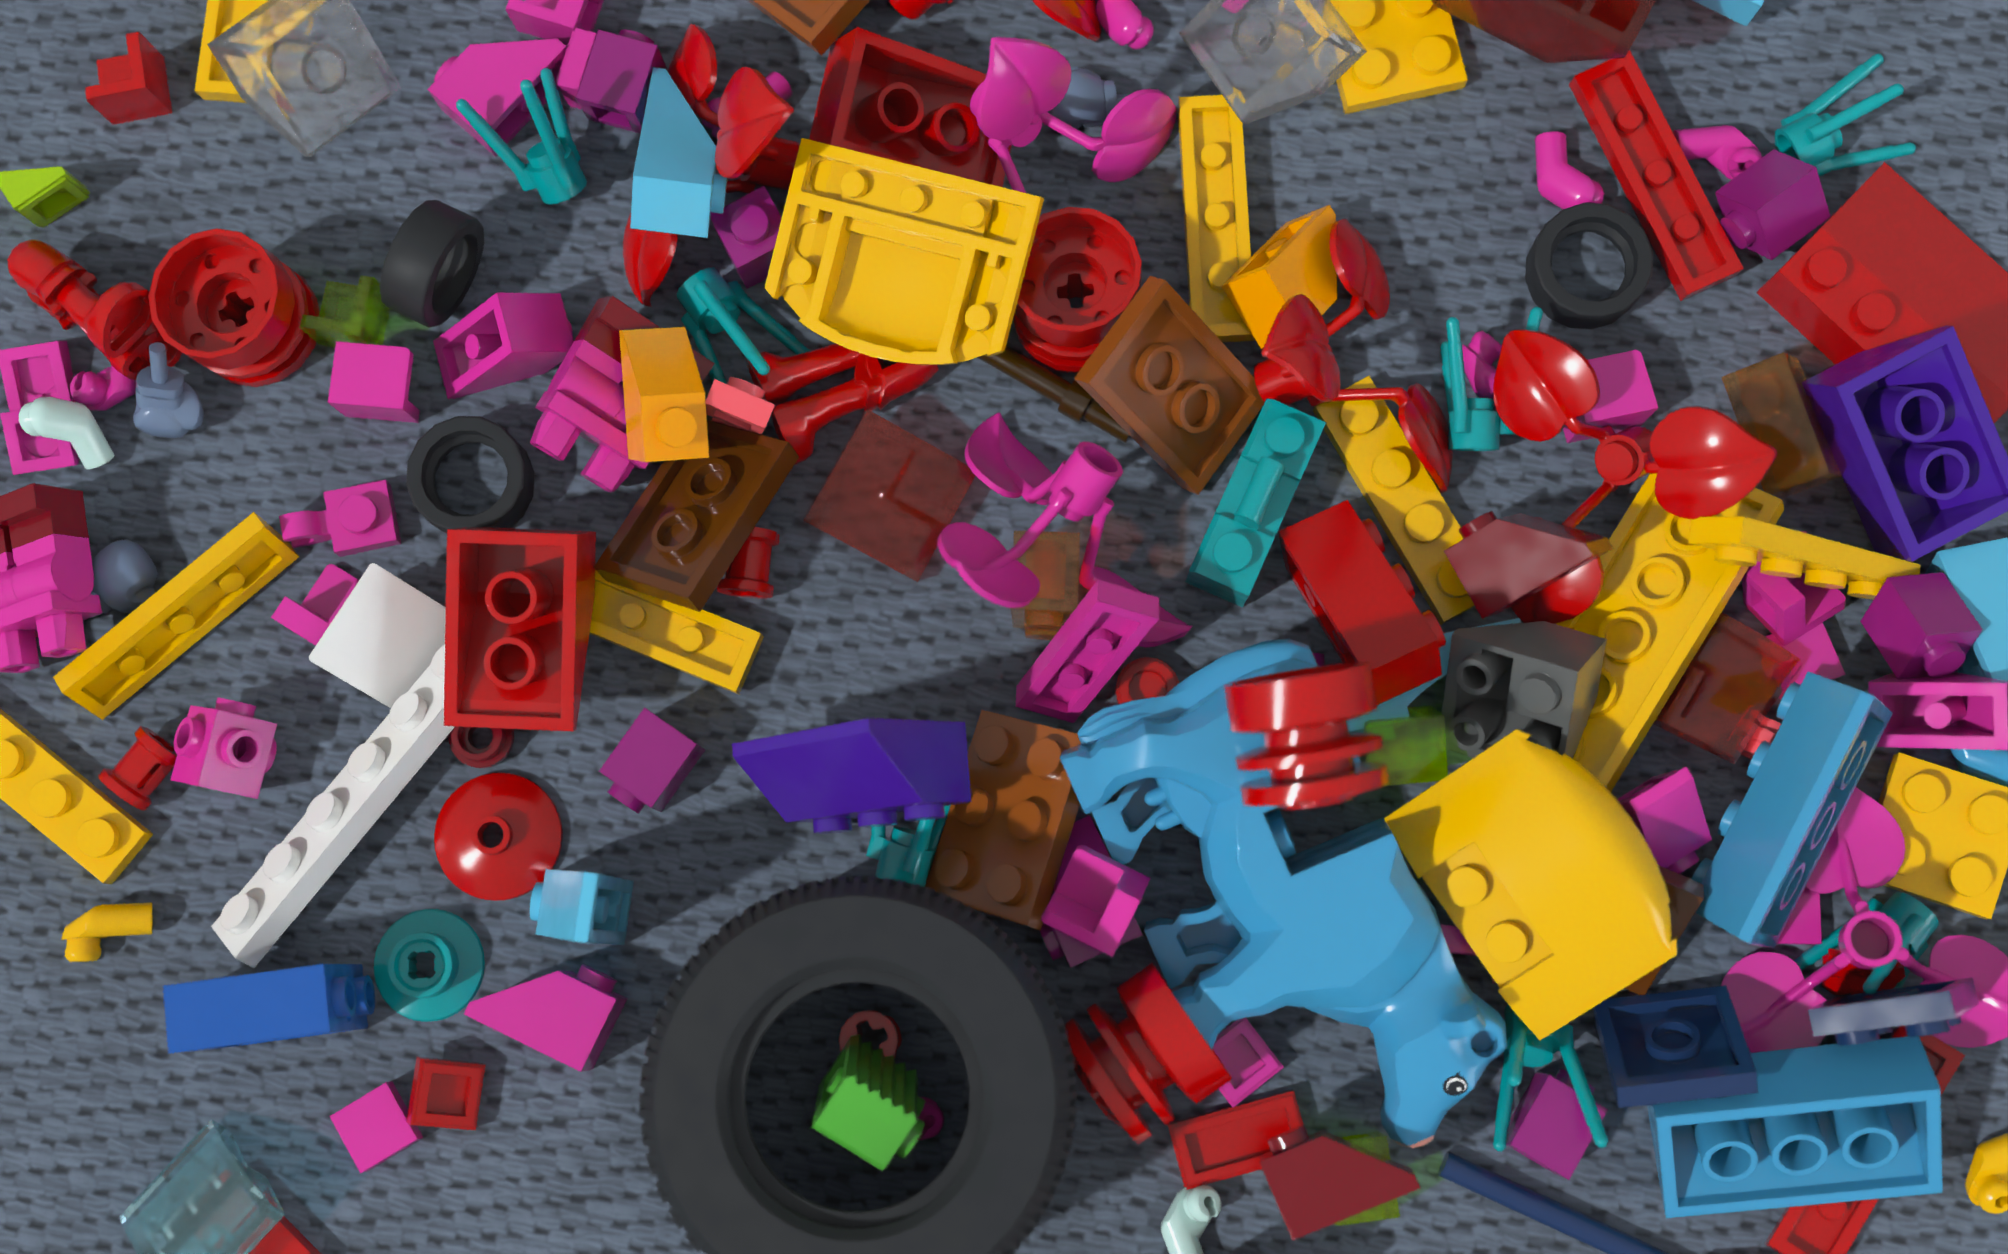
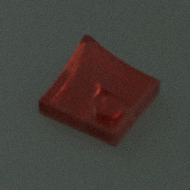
(890, 495)
(1728, 689)

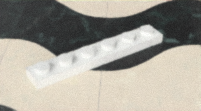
(337, 819)

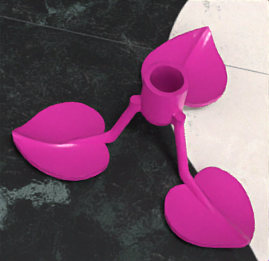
(1031, 79)
(1072, 491)
(1866, 854)

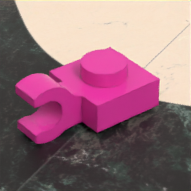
(354, 519)

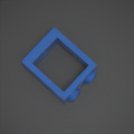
(267, 1007)

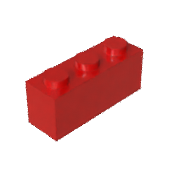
(1363, 599)

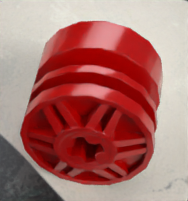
(1070, 257)
(233, 307)
(1306, 735)
(1144, 1055)

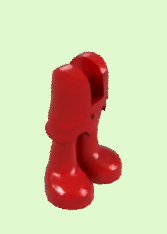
(114, 322)
(870, 389)

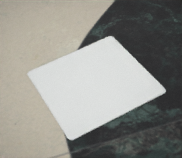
(382, 636)

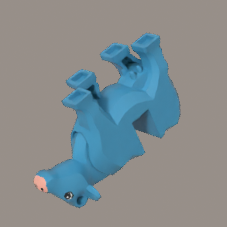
(1303, 929)

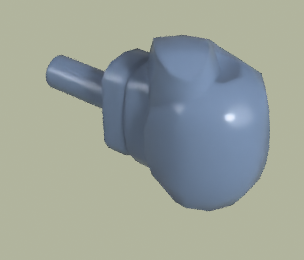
(1087, 99)
(164, 400)
(123, 576)

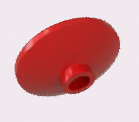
(528, 844)

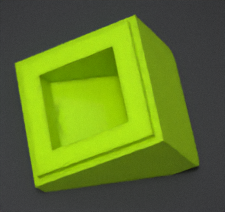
(42, 193)

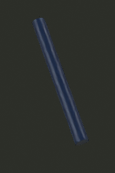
(1541, 1208)

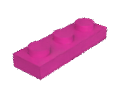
(1087, 651)

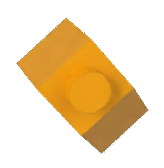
(1287, 265)
(662, 396)

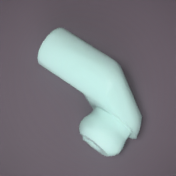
(67, 422)
(1189, 1218)

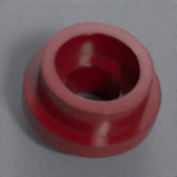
(465, 751)

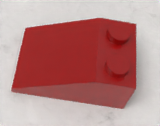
(903, 107)
(517, 626)

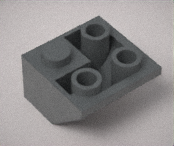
(1520, 679)

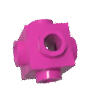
(224, 748)

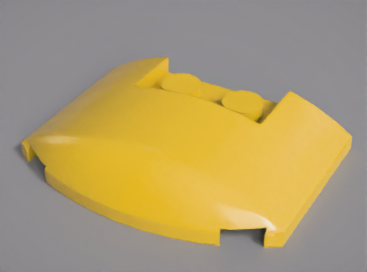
(901, 256)
(1540, 878)

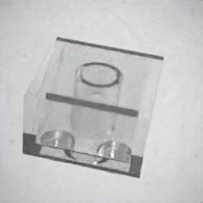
(1271, 51)
(306, 68)

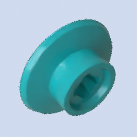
(457, 964)

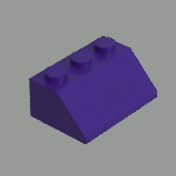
(1913, 442)
(861, 772)

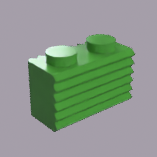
(869, 1104)

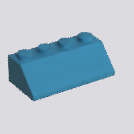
(1789, 807)
(1817, 1132)

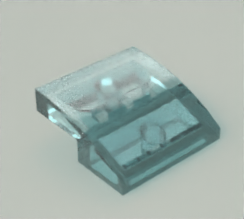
(203, 1201)

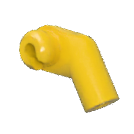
(102, 921)
(1988, 1175)

